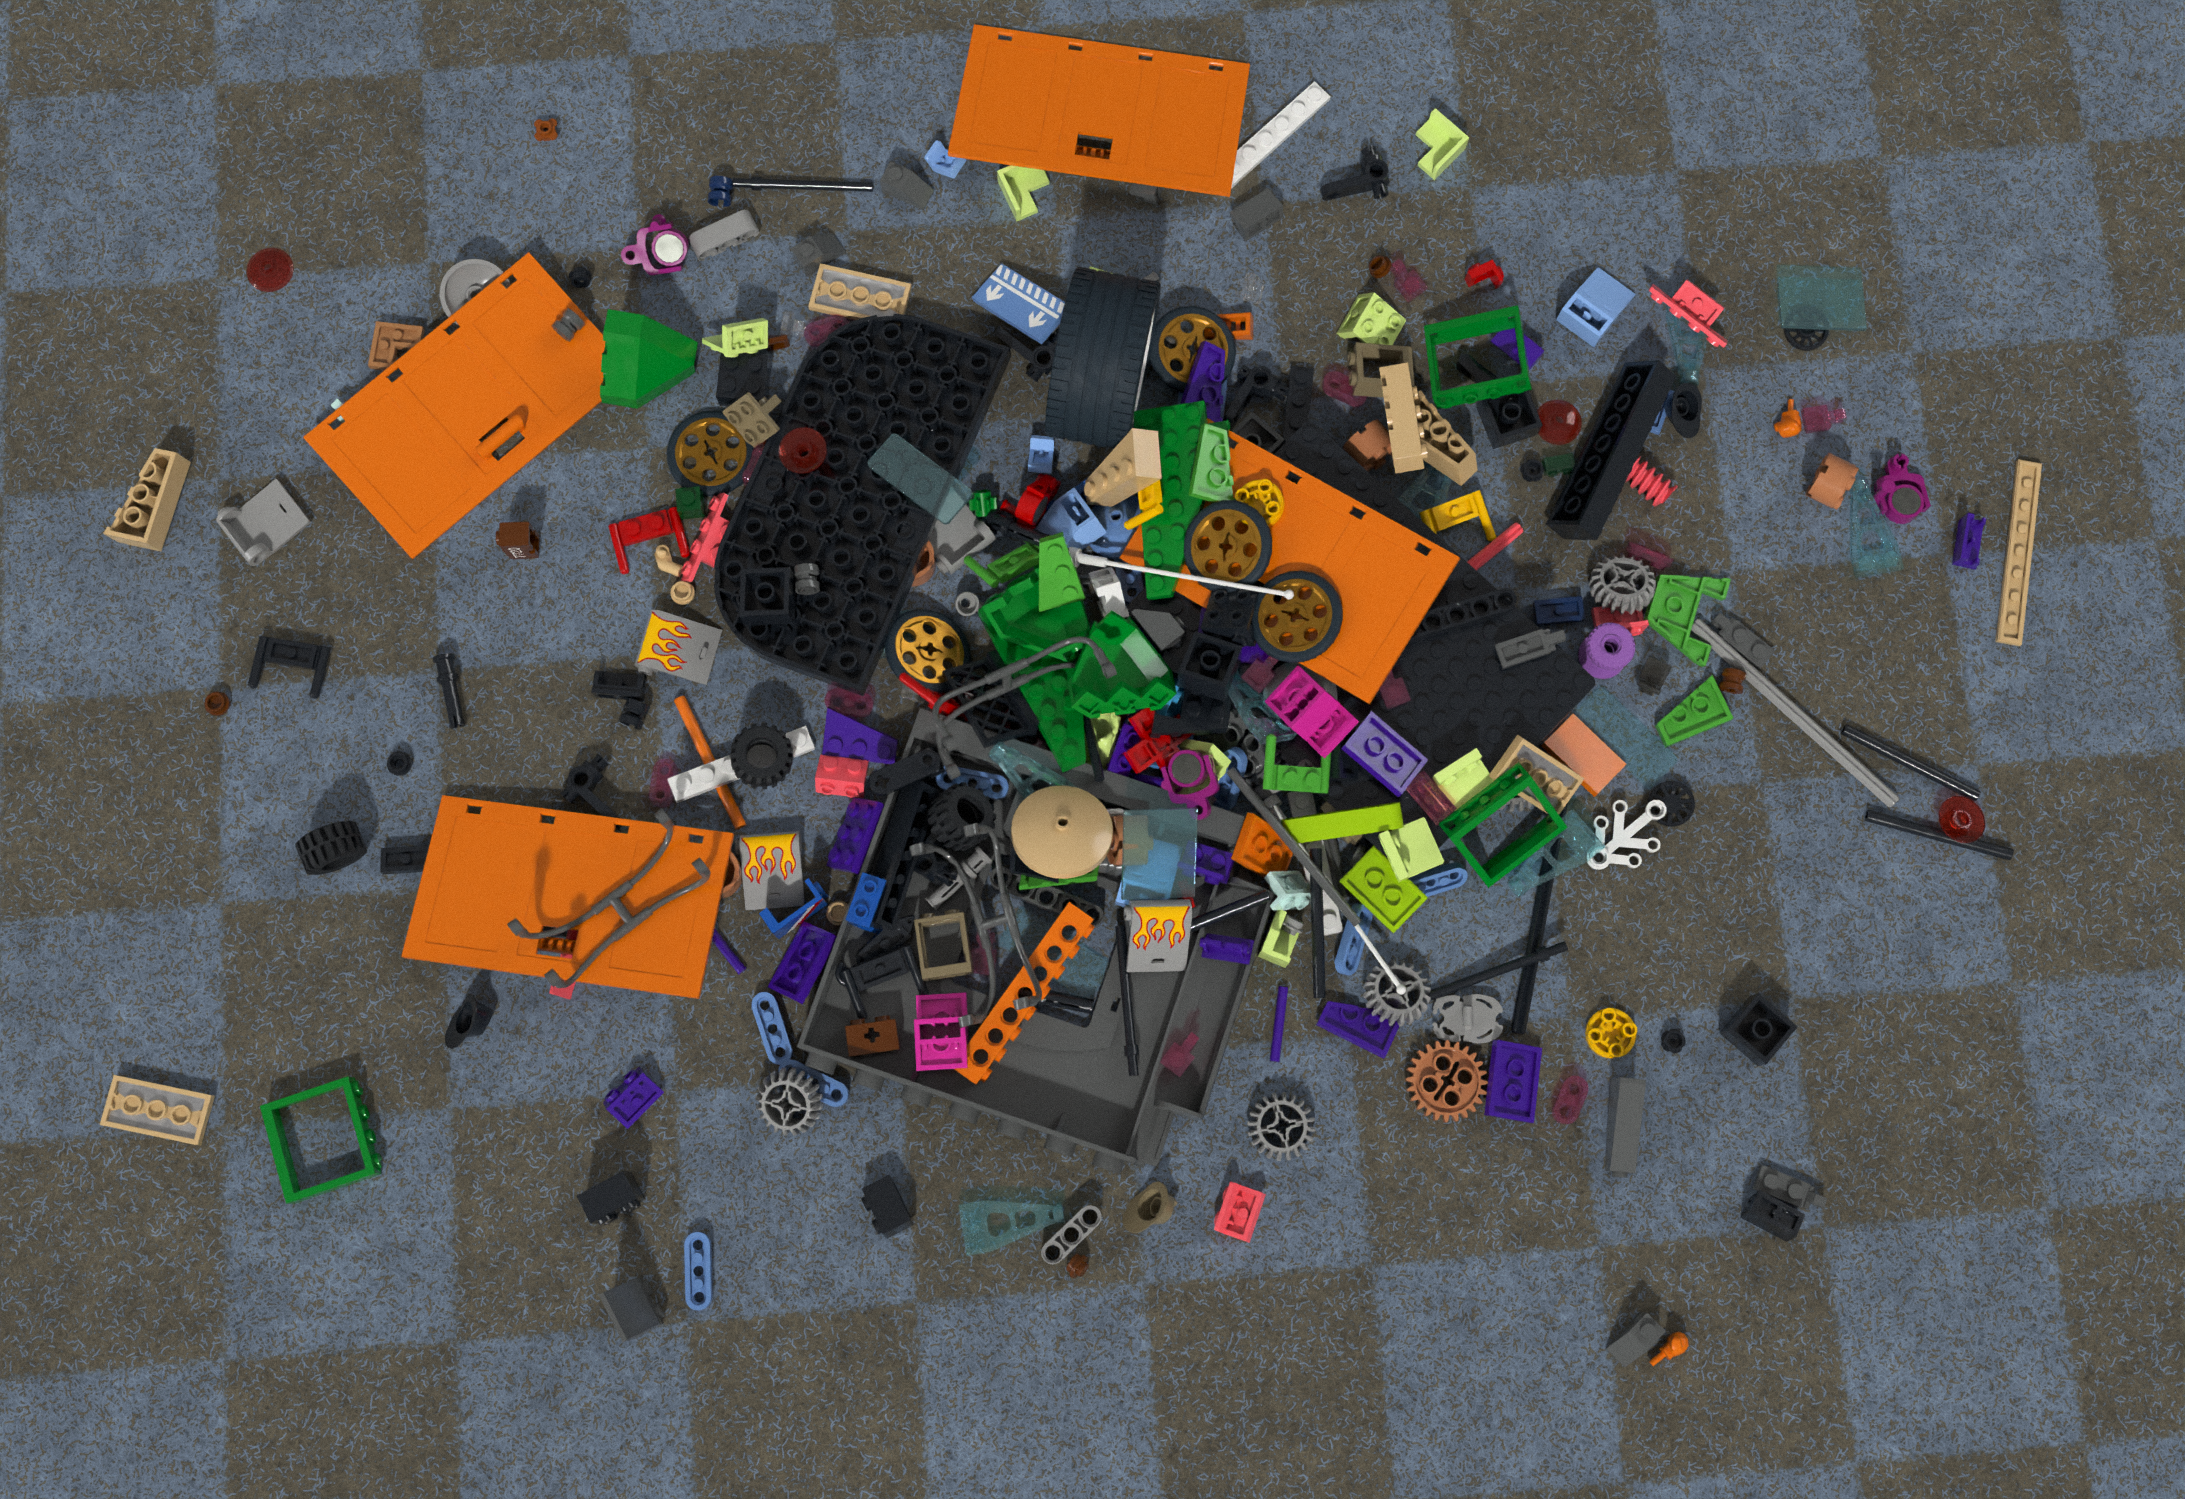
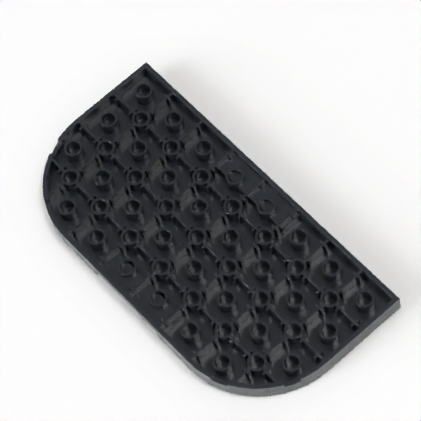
(843, 516)

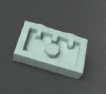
(1290, 888)

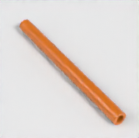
(707, 757)

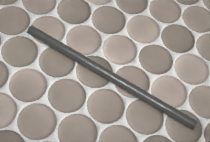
(1293, 846)

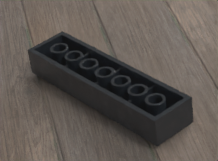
(1611, 450)

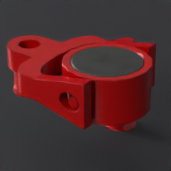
(1033, 500)

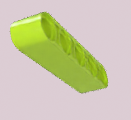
(1345, 822)

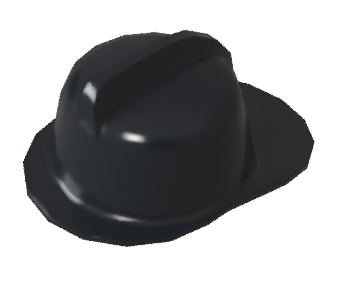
(1684, 409)
(468, 1021)

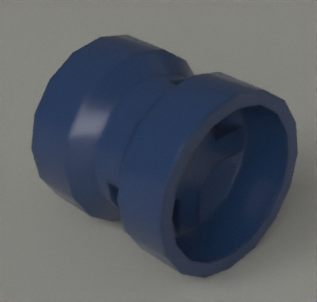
(720, 190)

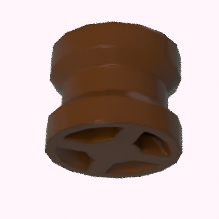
(1732, 681)

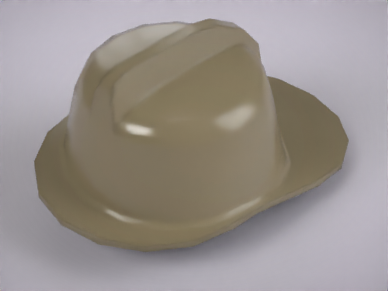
(1149, 1207)

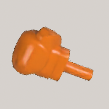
(1790, 422)
(1676, 1345)

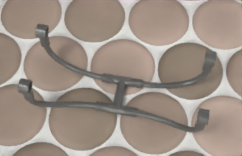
(1008, 684)
(613, 899)
(982, 924)

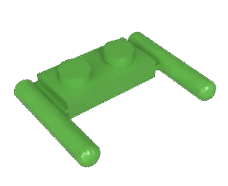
(1006, 566)
(1294, 777)

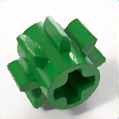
(982, 502)

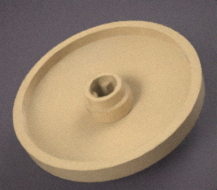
(1061, 832)

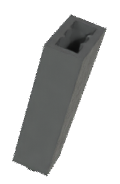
(1624, 1125)

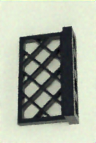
(1014, 700)

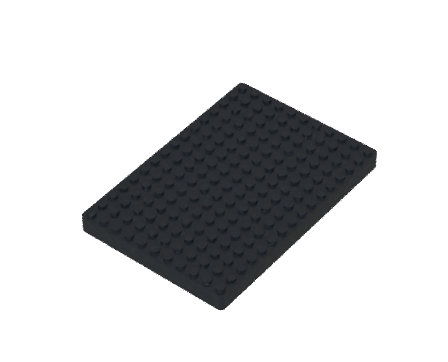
(1452, 678)

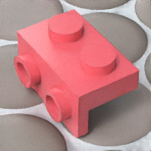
(1633, 622)
(841, 776)
(1239, 1211)

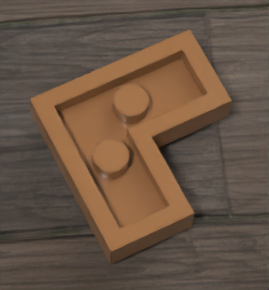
(390, 338)

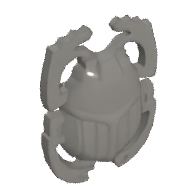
(1468, 1018)

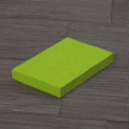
(1378, 890)

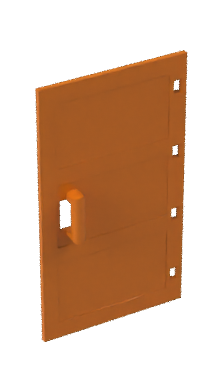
(1166, 116)
(415, 441)
(1367, 561)
(545, 874)

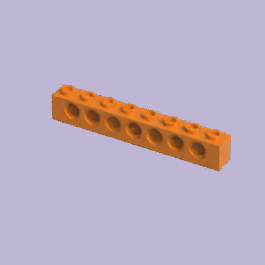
(1069, 917)

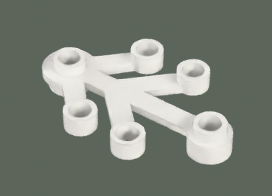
(1622, 836)

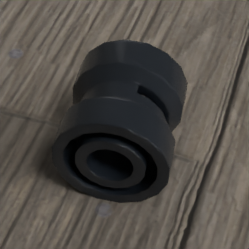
(637, 712)

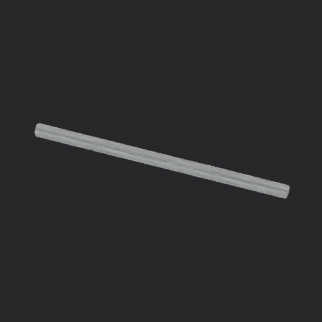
(1795, 713)

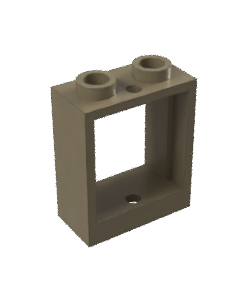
(1375, 352)
(946, 971)

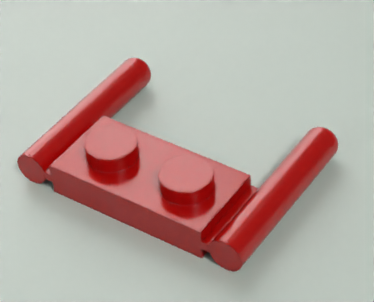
(647, 528)
(931, 696)

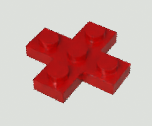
(1151, 749)

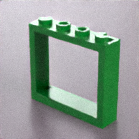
(1470, 327)
(1487, 803)
(281, 1151)

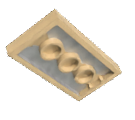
(857, 294)
(1550, 775)
(157, 1110)

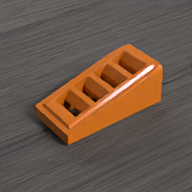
(1239, 334)

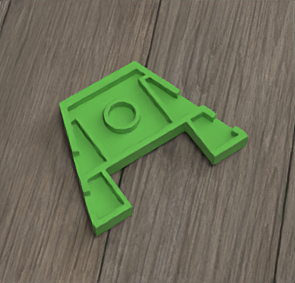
(1675, 607)

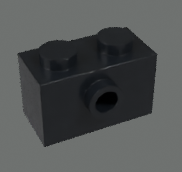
(887, 1206)

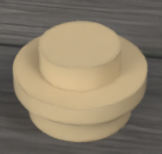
(682, 592)
(836, 912)

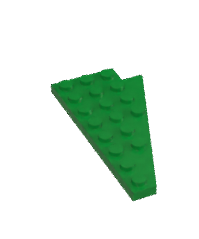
(1165, 534)
(1048, 699)

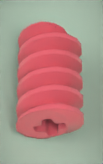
(1650, 483)

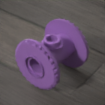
(1606, 650)

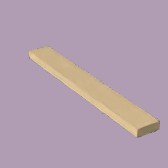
(2018, 552)

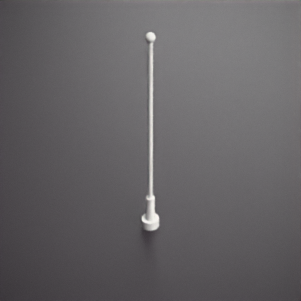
(1078, 558)
(1273, 803)

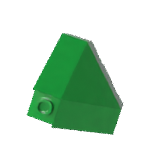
(642, 359)
(1018, 618)
(1141, 676)

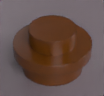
(1379, 266)
(217, 703)
(1077, 1266)

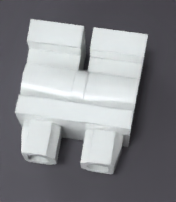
(1109, 592)

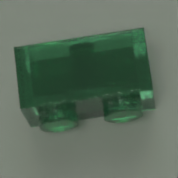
(1558, 464)

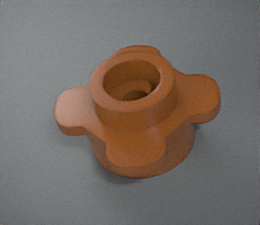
(548, 135)

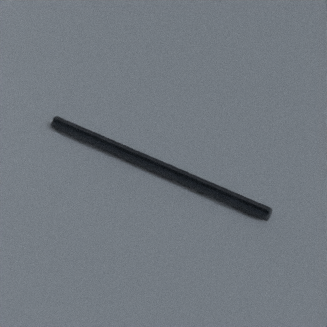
(1535, 941)

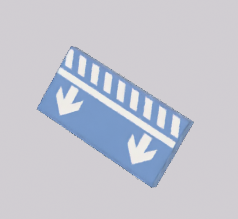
(1020, 303)

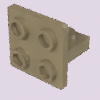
(752, 418)

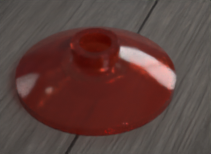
(276, 276)
(1556, 432)
(799, 441)
(1970, 817)

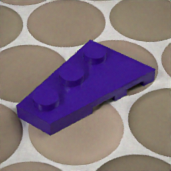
(1206, 380)
(855, 740)
(1358, 1027)

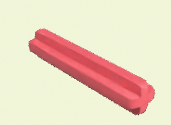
(1495, 546)

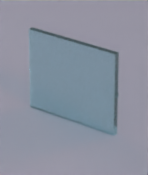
(1821, 298)
(1159, 853)

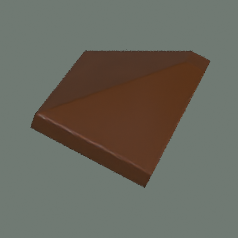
(777, 342)

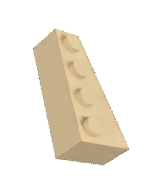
(1402, 418)
(1444, 447)
(1126, 469)
(151, 502)

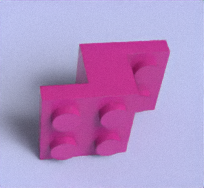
(1311, 711)
(937, 1031)

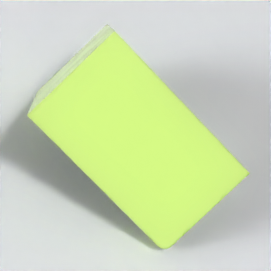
(1445, 143)
(1016, 184)
(1278, 943)

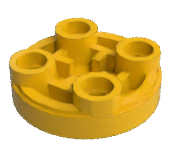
(1264, 497)
(1610, 1033)

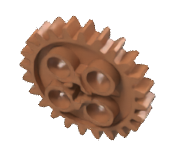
(1465, 1093)

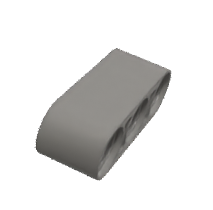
(723, 234)
(1065, 1246)

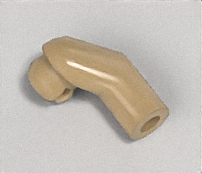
(665, 561)

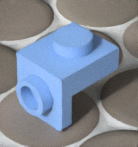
(941, 163)
(1041, 454)

